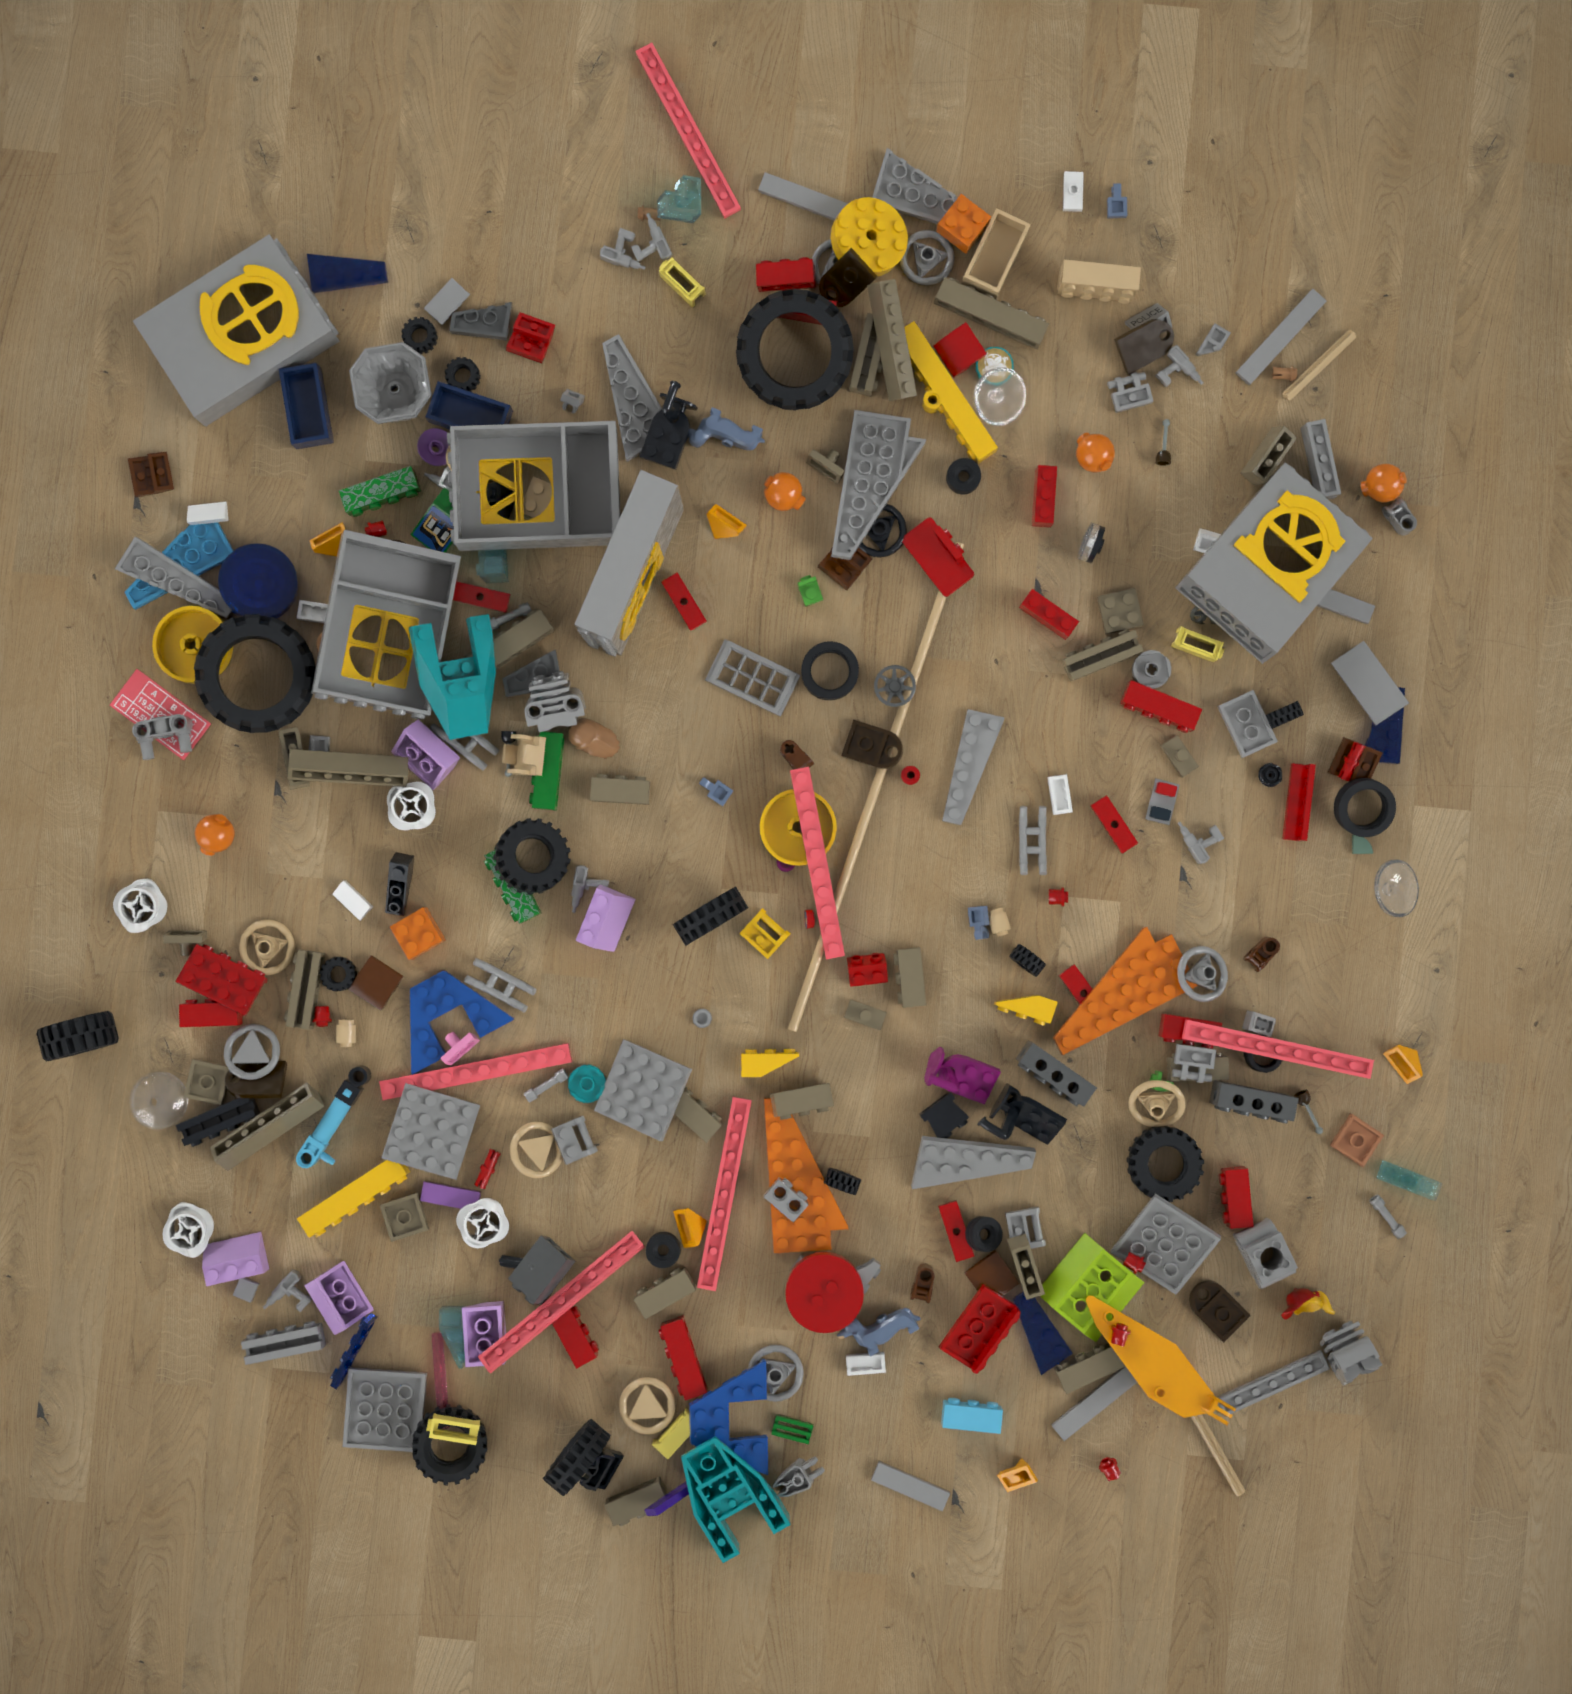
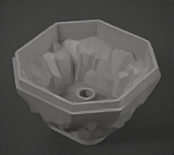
(380, 372)

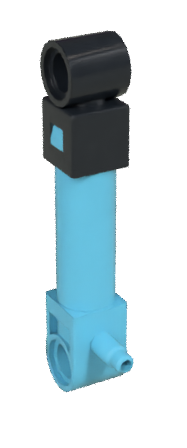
(344, 1099)

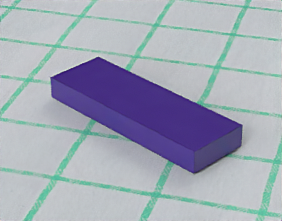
(668, 1500)

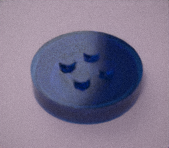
(258, 581)

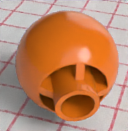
(1095, 452)
(1384, 483)
(784, 492)
(214, 834)

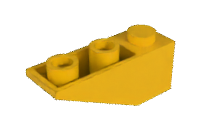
(1033, 1006)
(760, 1064)

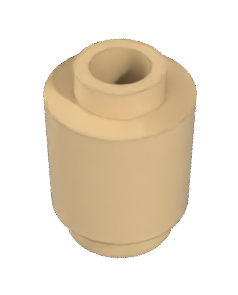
(999, 922)
(346, 1032)

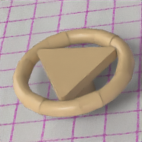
(267, 946)
(1156, 1103)
(535, 1149)
(647, 1405)

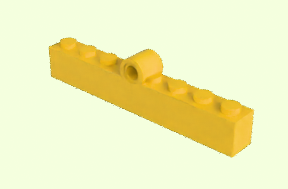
(947, 396)

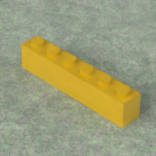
(351, 1197)

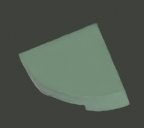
(1361, 845)

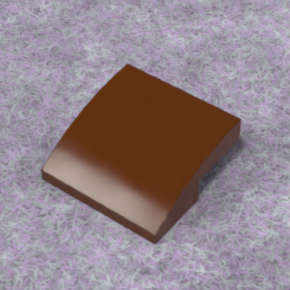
(150, 474)
(845, 571)
(1367, 763)
(376, 982)
(992, 1273)

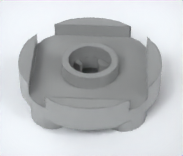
(1158, 660)

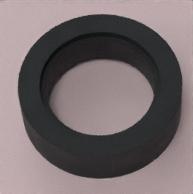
(846, 654)
(1385, 817)

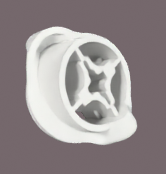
(426, 818)
(133, 922)
(475, 1240)
(192, 1247)

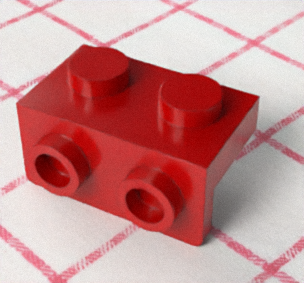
(867, 969)

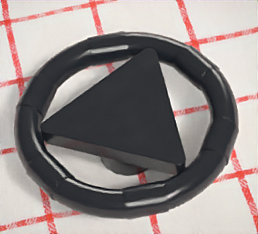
(880, 533)

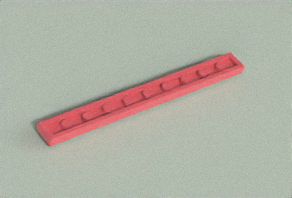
(688, 130)
(817, 862)
(1277, 1049)
(479, 1070)
(724, 1193)
(561, 1302)

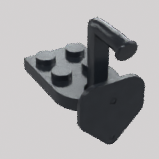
(665, 438)
(1025, 1114)

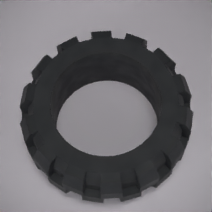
(749, 349)
(238, 630)

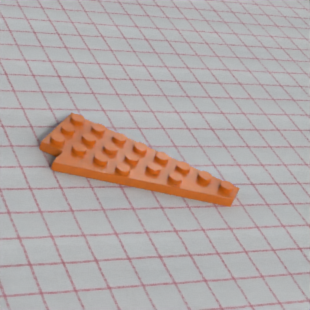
(1132, 986)
(792, 1159)

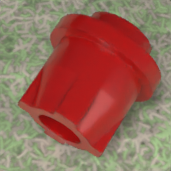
(376, 529)
(916, 775)
(1058, 896)
(322, 1016)
(1134, 1262)
(1120, 1334)
(1110, 1468)

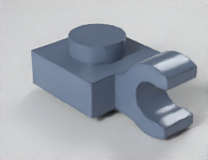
(1116, 204)
(718, 792)
(979, 918)

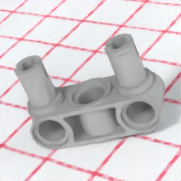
(163, 728)

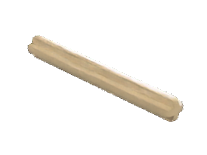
(1319, 365)
(1218, 1454)

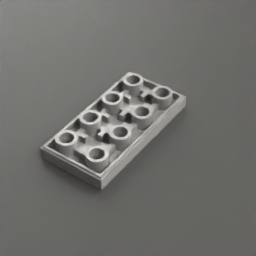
(1369, 683)

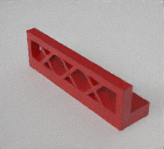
(1299, 802)

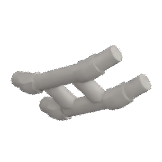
(466, 751)
(1040, 849)
(503, 996)

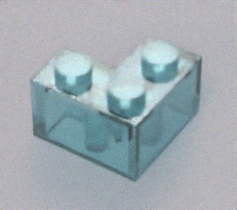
(682, 204)
(493, 566)

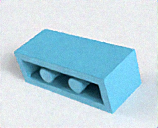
(972, 1416)

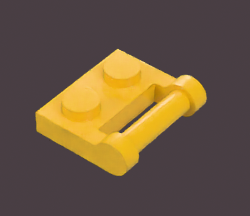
(760, 938)

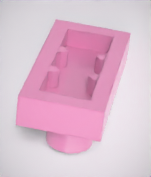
(458, 1047)

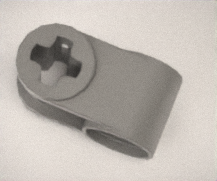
(1401, 514)

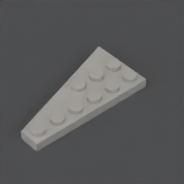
(911, 190)
(631, 395)
(958, 1160)

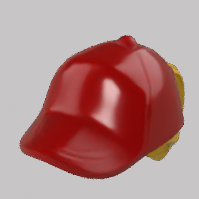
(1304, 1300)

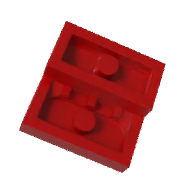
(530, 337)
(959, 349)

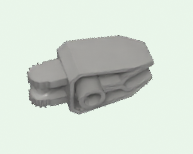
(797, 1477)

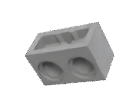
(782, 1202)

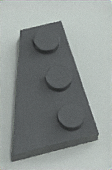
(484, 323)
(518, 681)

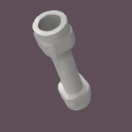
(523, 610)
(532, 1094)
(1397, 1229)

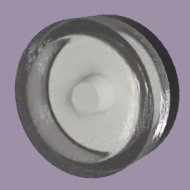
(1091, 543)

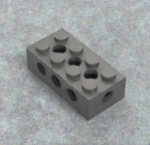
(1081, 1090)
(1283, 1107)

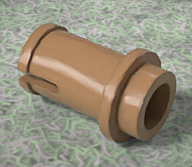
(642, 211)
(1284, 373)

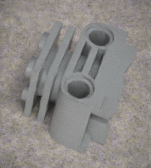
(552, 698)
(1254, 1241)
(1350, 1354)

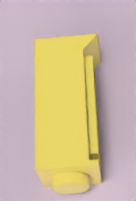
(690, 296)
(1180, 645)
(674, 1435)
(453, 1436)

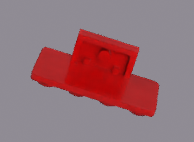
(938, 556)

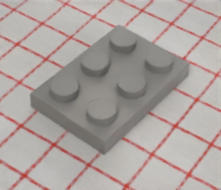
(1247, 724)

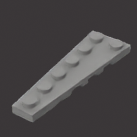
(159, 570)
(974, 749)

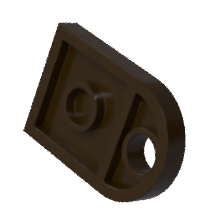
(847, 278)
(1144, 344)
(871, 745)
(266, 1087)
(1218, 1309)

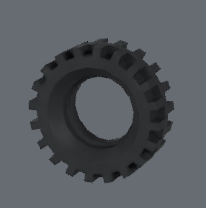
(518, 877)
(710, 916)
(1149, 1142)
(577, 1457)
(448, 1470)

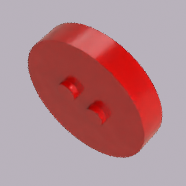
(824, 1292)

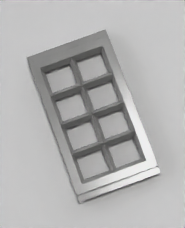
(720, 662)

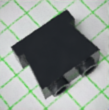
(944, 1116)

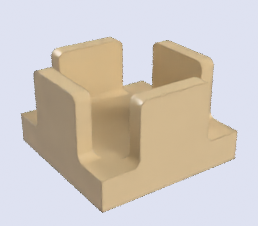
(526, 755)

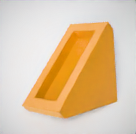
(723, 523)
(329, 541)
(1405, 1062)
(690, 1226)

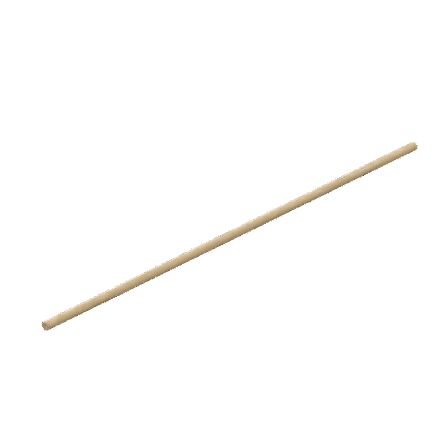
(867, 811)

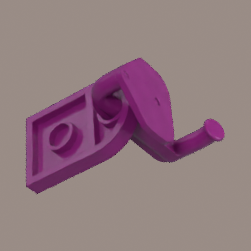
(968, 1078)

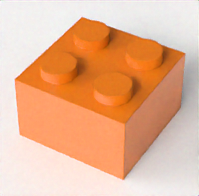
(963, 223)
(417, 933)

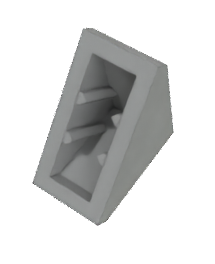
(1259, 1023)

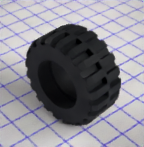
(77, 1035)

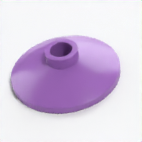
(433, 438)

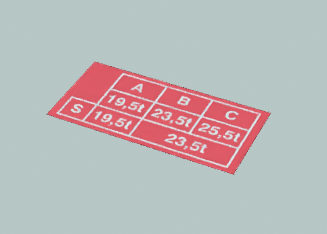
(145, 699)

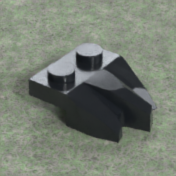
(602, 1470)

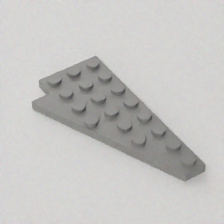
(874, 468)

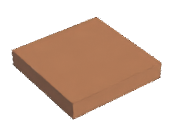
(1356, 1140)

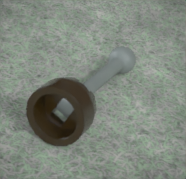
(1164, 457)
(1304, 1100)

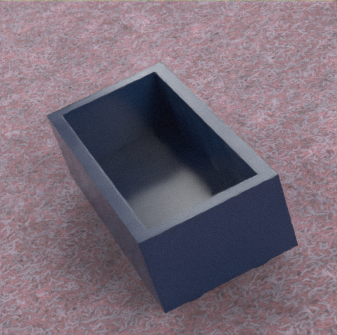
(306, 406)
(463, 408)

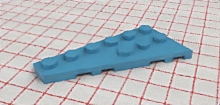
(195, 548)

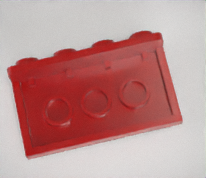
(221, 979)
(980, 1329)

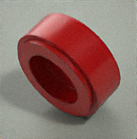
(809, 919)

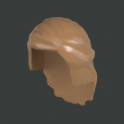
(593, 738)

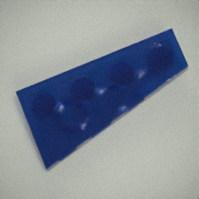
(338, 273)
(1388, 737)
(1042, 1335)
(355, 1345)

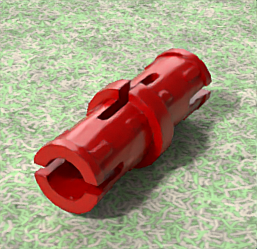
(1351, 761)
(487, 1169)

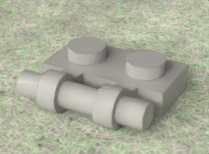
(1133, 397)
(1196, 1057)

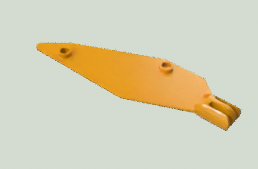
(1159, 1366)

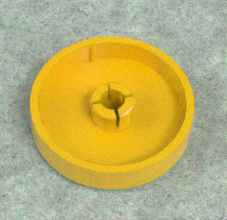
(880, 223)
(173, 641)
(779, 835)

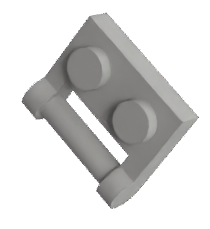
(568, 1143)
(1017, 1225)

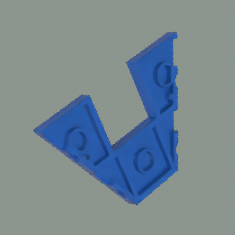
(437, 997)
(711, 1416)

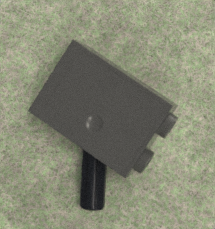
(539, 1270)

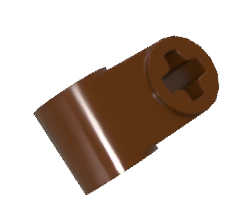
(798, 758)
(1261, 954)
(923, 1287)

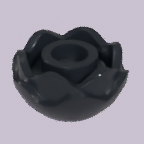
(1274, 770)

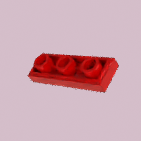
(678, 591)
(492, 599)
(1121, 833)
(1075, 983)
(953, 1219)

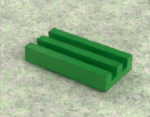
(790, 1436)

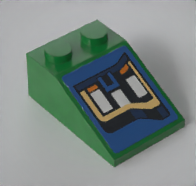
(435, 525)

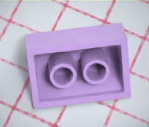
(426, 754)
(605, 919)
(234, 1259)
(339, 1297)
(482, 1328)

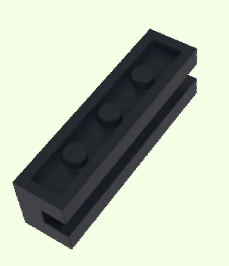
(218, 1119)

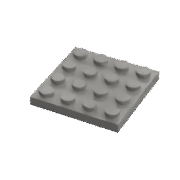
(643, 1090)
(430, 1131)
(1169, 1241)
(383, 1408)

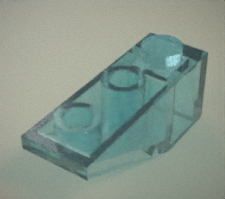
(1409, 1180)
(452, 1331)

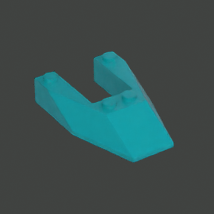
(459, 688)
(723, 1485)

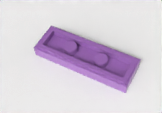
(448, 1195)

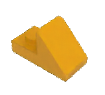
(1017, 1476)

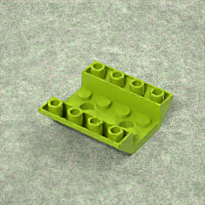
(1079, 1277)

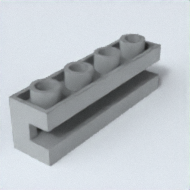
(1320, 458)
(283, 1343)

